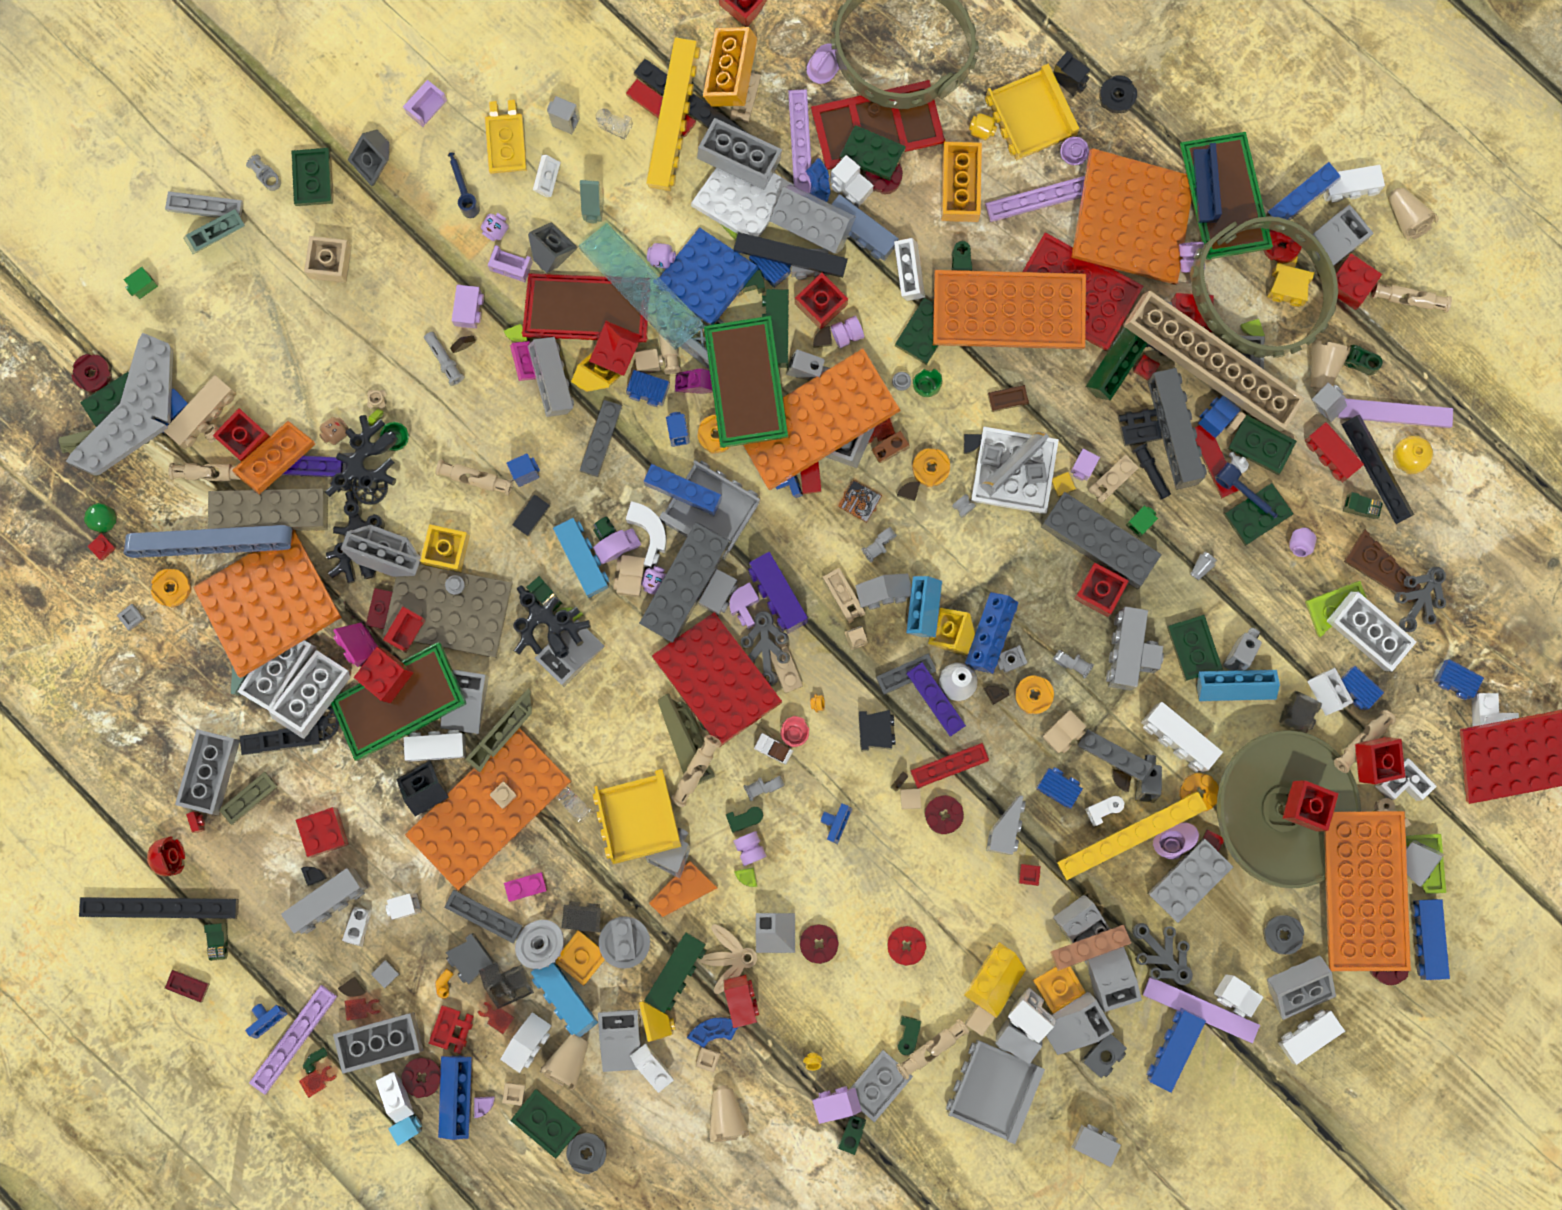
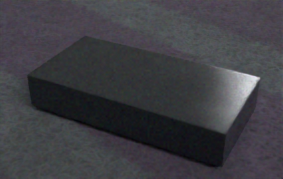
(531, 515)

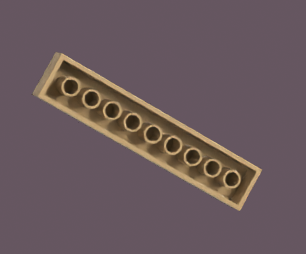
(1213, 361)

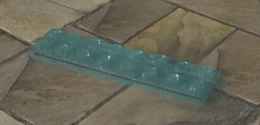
(641, 286)

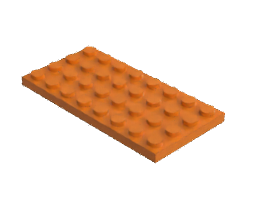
(1009, 309)
(824, 418)
(471, 826)
(1367, 892)

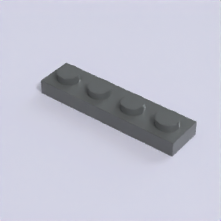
(601, 438)
(1116, 756)
(483, 916)

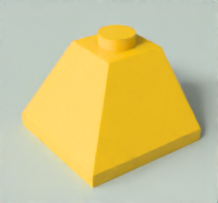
(592, 376)
(953, 631)
(656, 1023)

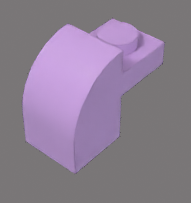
(616, 544)
(740, 601)

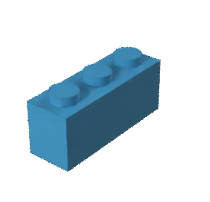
(924, 606)

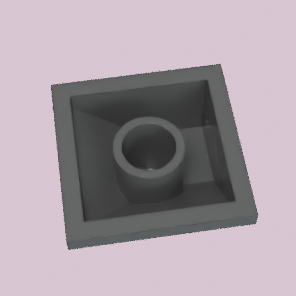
(370, 155)
(550, 247)

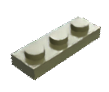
(248, 798)

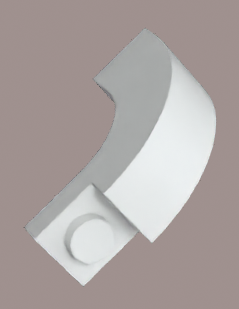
(648, 520)

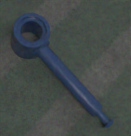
(465, 197)
(1229, 476)

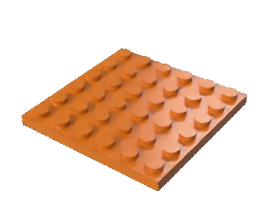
(1132, 216)
(266, 605)

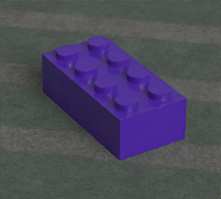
(778, 593)

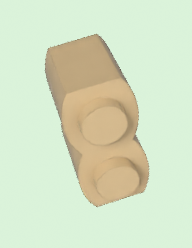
(630, 576)
(1064, 731)

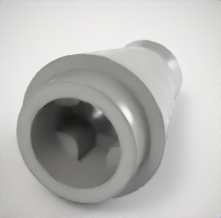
(1203, 565)

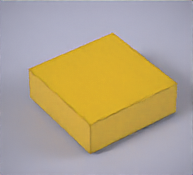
(1062, 484)

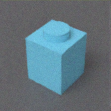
(405, 1129)

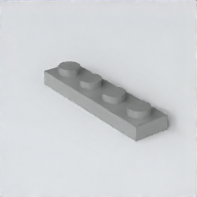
(201, 205)

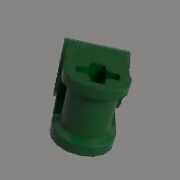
(960, 261)
(1361, 360)

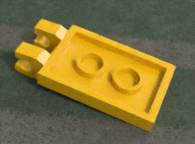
(505, 139)

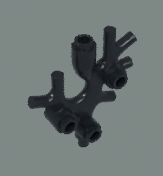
(355, 463)
(355, 522)
(556, 624)

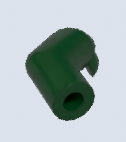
(314, 1057)

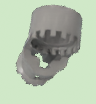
(266, 174)
(877, 547)
(1077, 664)
(759, 787)

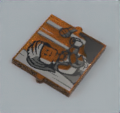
(860, 501)

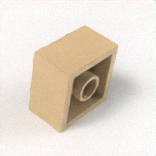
(327, 259)

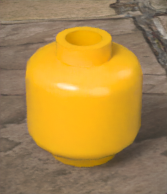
(982, 126)

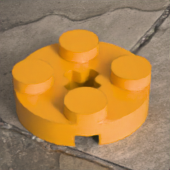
(705, 435)
(931, 456)
(160, 583)
(1029, 704)
(1205, 783)

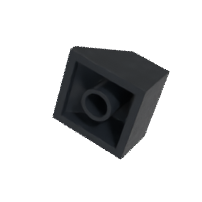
(422, 788)

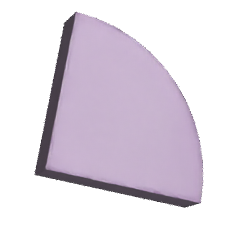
(482, 1105)

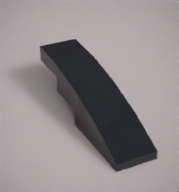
(276, 741)

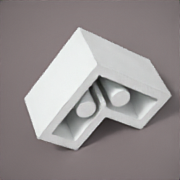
(849, 182)
(1486, 709)
(1414, 783)
(1237, 994)
(1031, 1016)
(526, 1043)

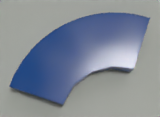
(819, 180)
(712, 1029)

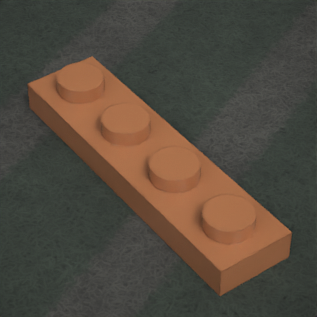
(1090, 947)

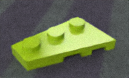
(1323, 606)
(1436, 881)

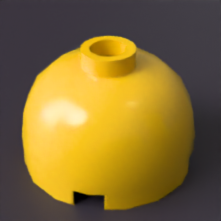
(1413, 454)

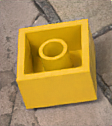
(445, 548)

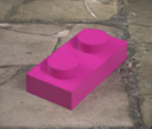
(522, 361)
(525, 887)

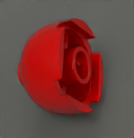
(166, 857)

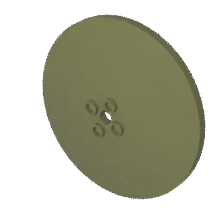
(1249, 801)

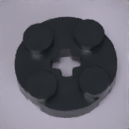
(1109, 100)

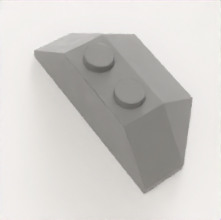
(381, 551)

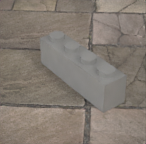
(550, 376)

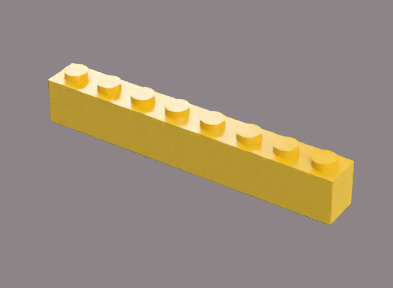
(672, 114)
(1131, 835)

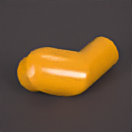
(441, 984)

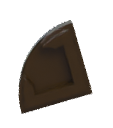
(823, 338)
(462, 343)
(909, 491)
(995, 693)
(1121, 780)
(899, 781)
(352, 988)

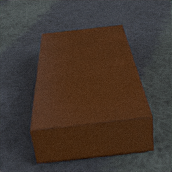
(1008, 398)

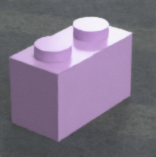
(467, 306)
(836, 1105)

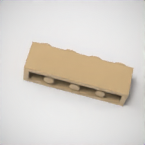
(200, 412)

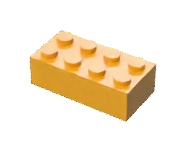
(730, 66)
(961, 181)

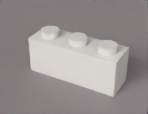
(1356, 183)
(909, 269)
(434, 746)
(1311, 1036)

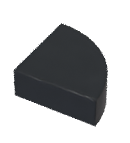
(971, 442)
(313, 875)

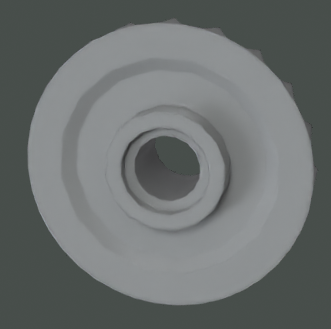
(533, 937)
(641, 944)

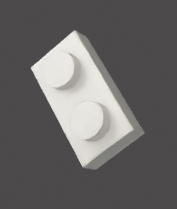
(546, 176)

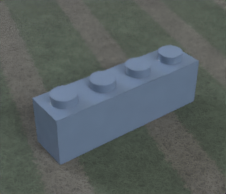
(867, 231)

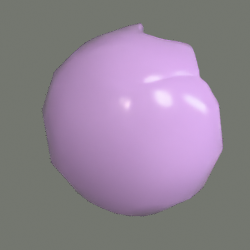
(1074, 151)

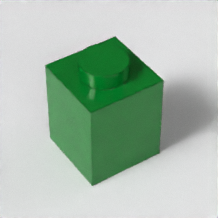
(140, 283)
(1142, 521)

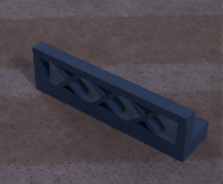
(1207, 184)

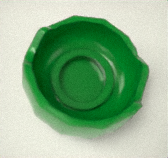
(927, 383)
(401, 433)
(100, 518)

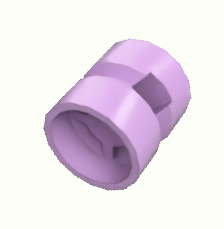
(1187, 251)
(845, 332)
(749, 848)

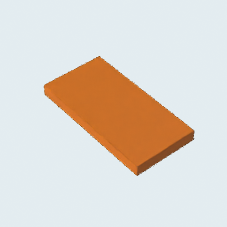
(273, 457)

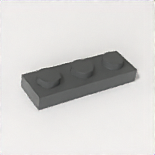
(897, 677)

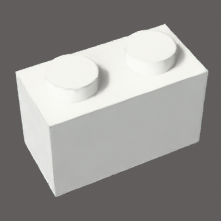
(1330, 691)
(403, 906)
(651, 1068)
(394, 1097)

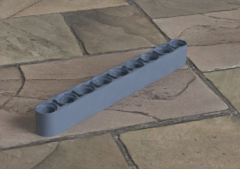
(208, 541)

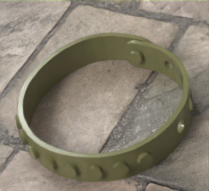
(906, 100)
(1309, 244)

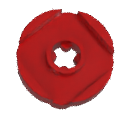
(1278, 253)
(895, 945)

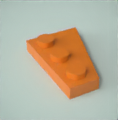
(682, 891)

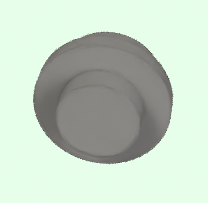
(901, 381)
(454, 584)

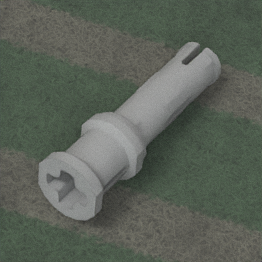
(447, 365)

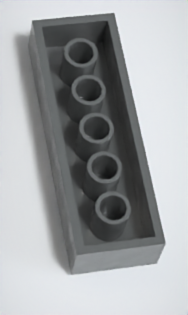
(1176, 428)
(1101, 540)
(685, 582)

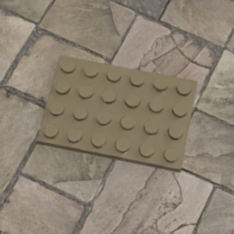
(459, 622)

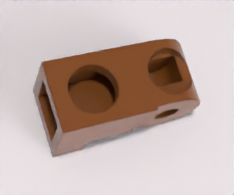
(890, 447)

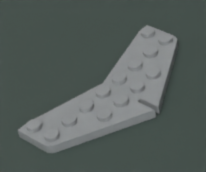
(133, 420)

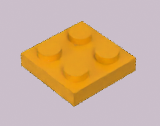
(580, 958)
(1059, 988)

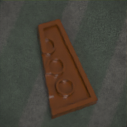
(1374, 562)

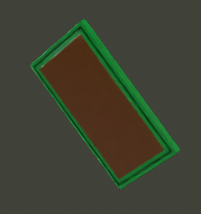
(1238, 194)
(745, 382)
(423, 699)

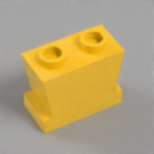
(1290, 285)

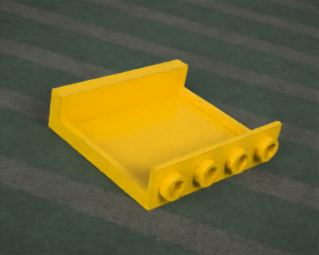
(1032, 113)
(637, 818)

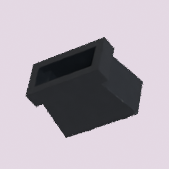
(1071, 74)
(876, 730)

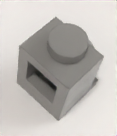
(1019, 659)

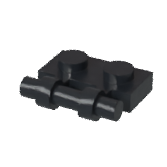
(1141, 432)

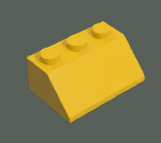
(996, 980)

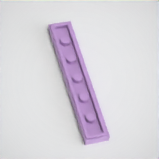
(800, 138)
(1035, 199)
(1398, 413)
(1211, 1013)
(293, 1039)

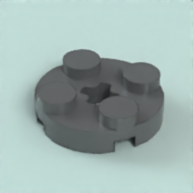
(1285, 923)
(576, 1158)

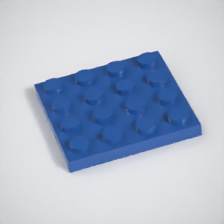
(707, 275)

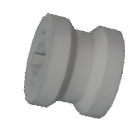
(964, 506)

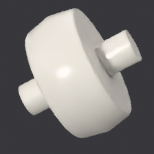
(1240, 462)

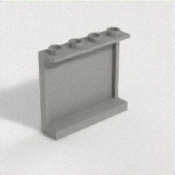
(731, 516)
(994, 1091)

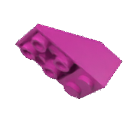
(356, 642)

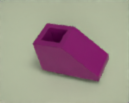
(693, 381)

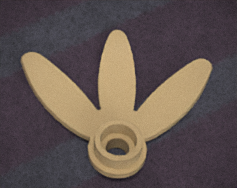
(735, 958)

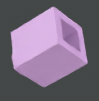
(1084, 465)

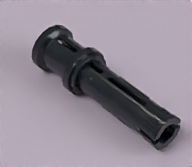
(1147, 463)

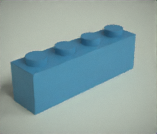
(580, 557)
(1238, 685)
(565, 999)

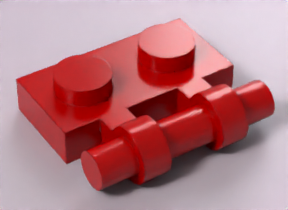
(445, 1026)

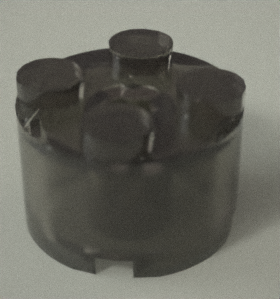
(1300, 712)

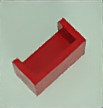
(404, 629)

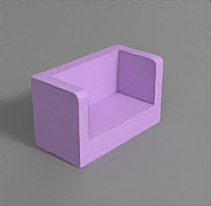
(425, 103)
(509, 264)

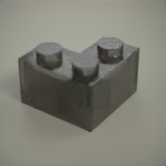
(583, 917)
(505, 986)

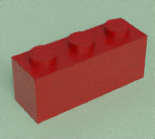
(1333, 452)

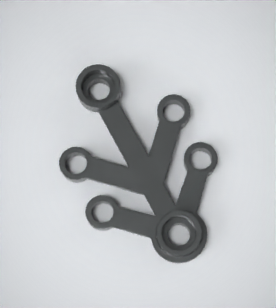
(1423, 597)
(766, 645)
(1165, 956)

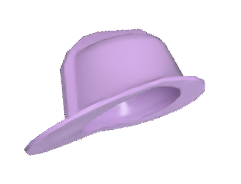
(822, 65)
(1176, 840)

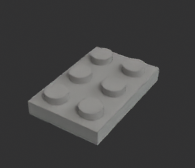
(879, 1085)

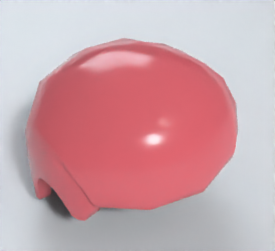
(794, 731)

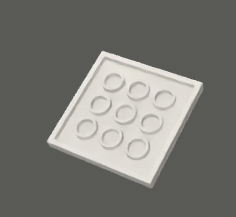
(739, 203)
(1015, 491)

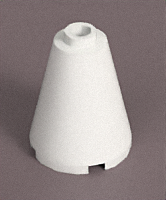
(955, 688)

